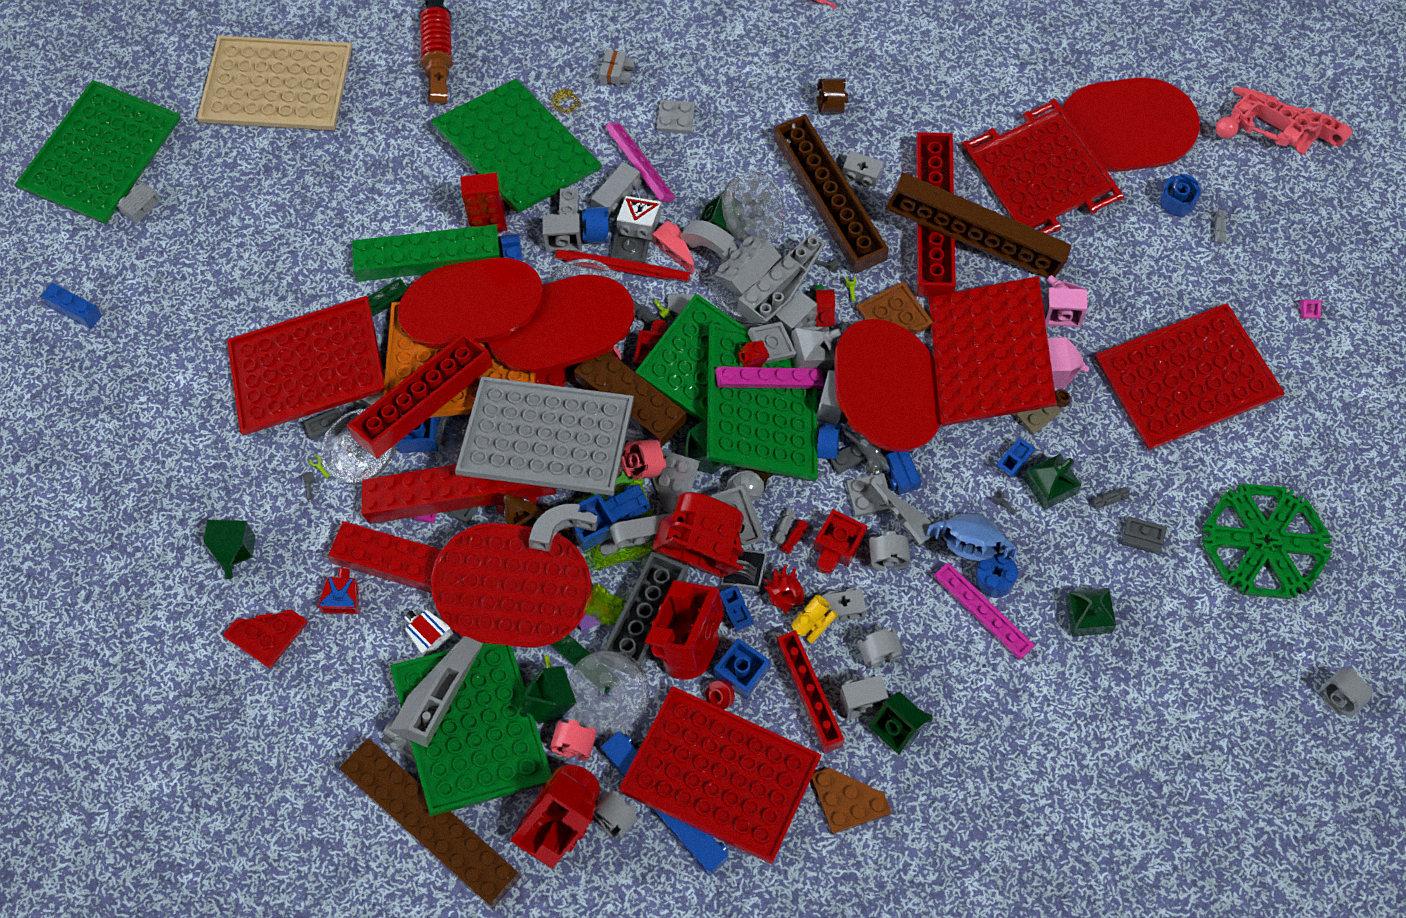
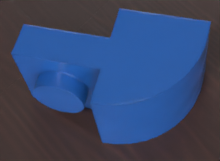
(512, 246)
(829, 441)
(1016, 457)
(735, 608)

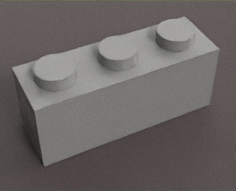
(616, 188)

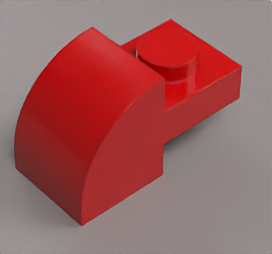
(825, 307)

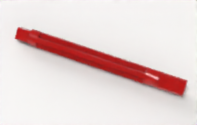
(627, 266)

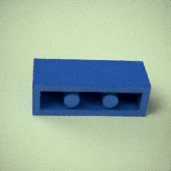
(71, 305)

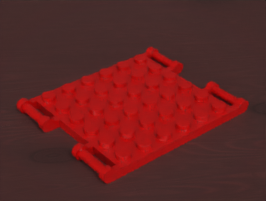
(1042, 169)

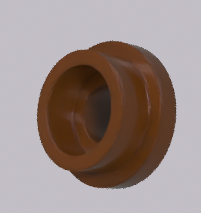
(1062, 398)

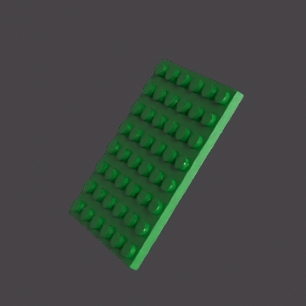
(520, 141)
(98, 151)
(759, 426)
(483, 740)

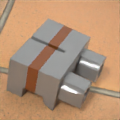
(614, 68)

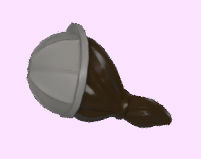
(753, 479)

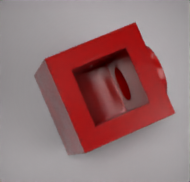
(753, 354)

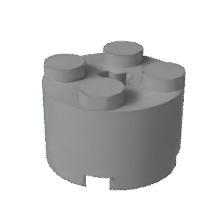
(889, 551)
(880, 647)
(1346, 692)
(614, 814)

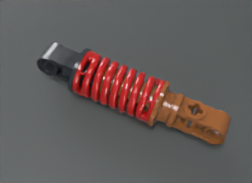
(436, 48)

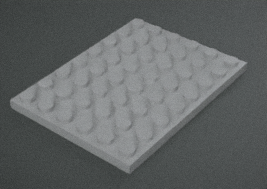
(545, 435)

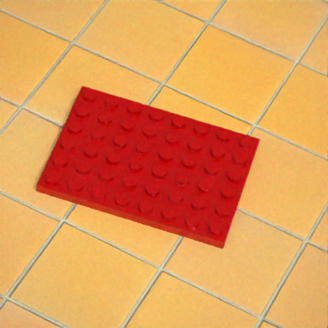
(991, 351)
(305, 365)
(1188, 376)
(720, 774)

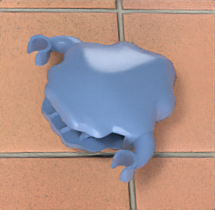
(973, 537)

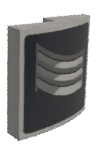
(751, 574)

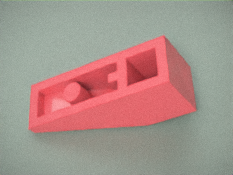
(668, 239)

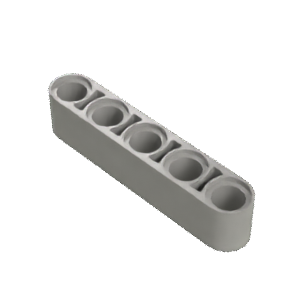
(636, 531)

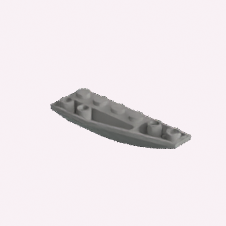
(780, 283)
(434, 694)

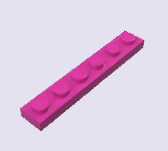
(640, 162)
(769, 377)
(984, 611)

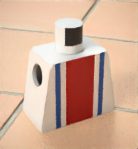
(427, 631)

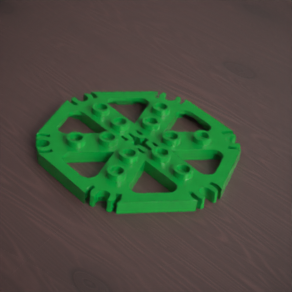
(1274, 529)

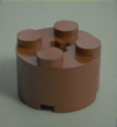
(831, 95)

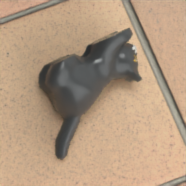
(875, 460)

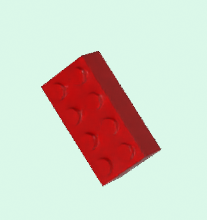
(483, 200)

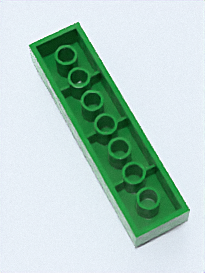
(422, 252)

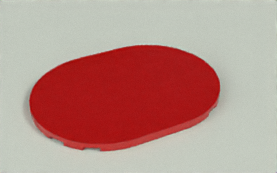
(1134, 122)
(471, 297)
(574, 324)
(887, 385)
(506, 592)

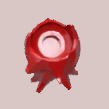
(785, 590)

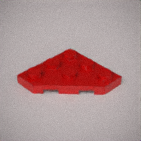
(266, 635)

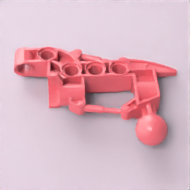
(1298, 125)

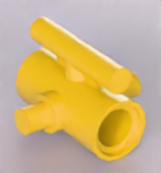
(813, 618)

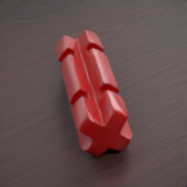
(794, 536)

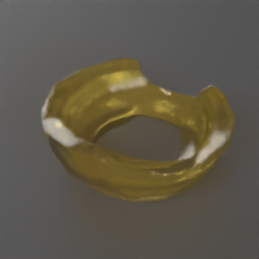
(564, 94)

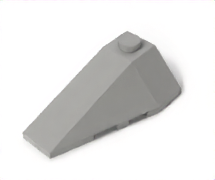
(910, 518)

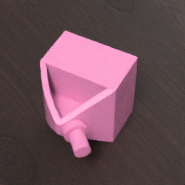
(1065, 304)
(1065, 361)

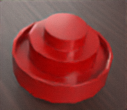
(720, 694)

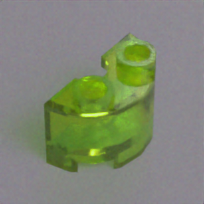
(604, 605)

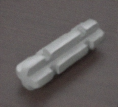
(1220, 226)
(784, 526)

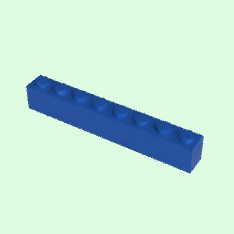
(699, 844)

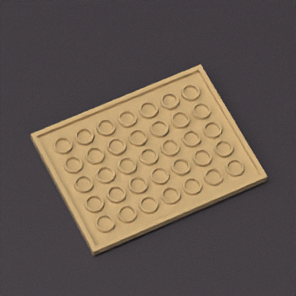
(275, 83)

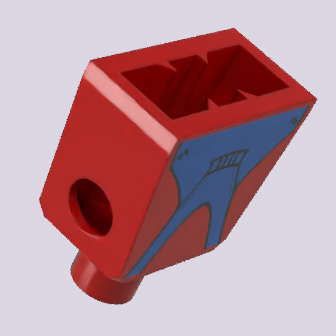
(340, 594)

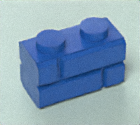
(903, 472)
(627, 503)

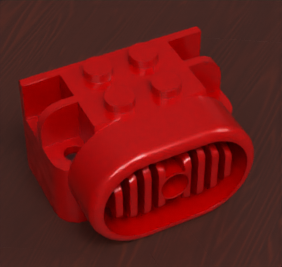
(702, 534)
(687, 629)
(558, 815)

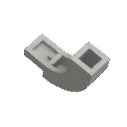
(711, 236)
(557, 519)

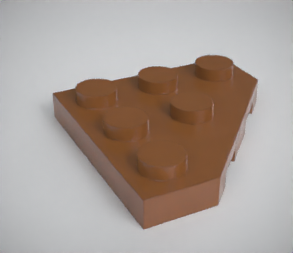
(896, 306)
(848, 801)

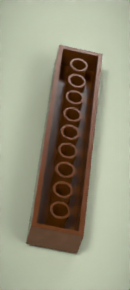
(830, 194)
(978, 226)
(441, 835)

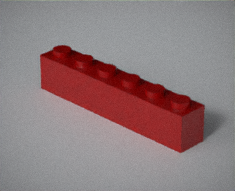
(810, 692)

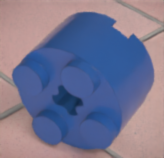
(1180, 195)
(596, 224)
(992, 584)

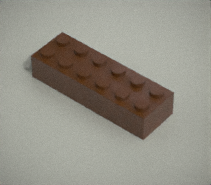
(651, 410)

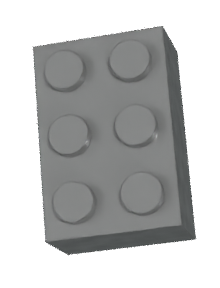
(747, 265)

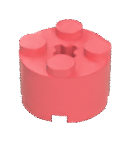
(643, 459)
(573, 740)

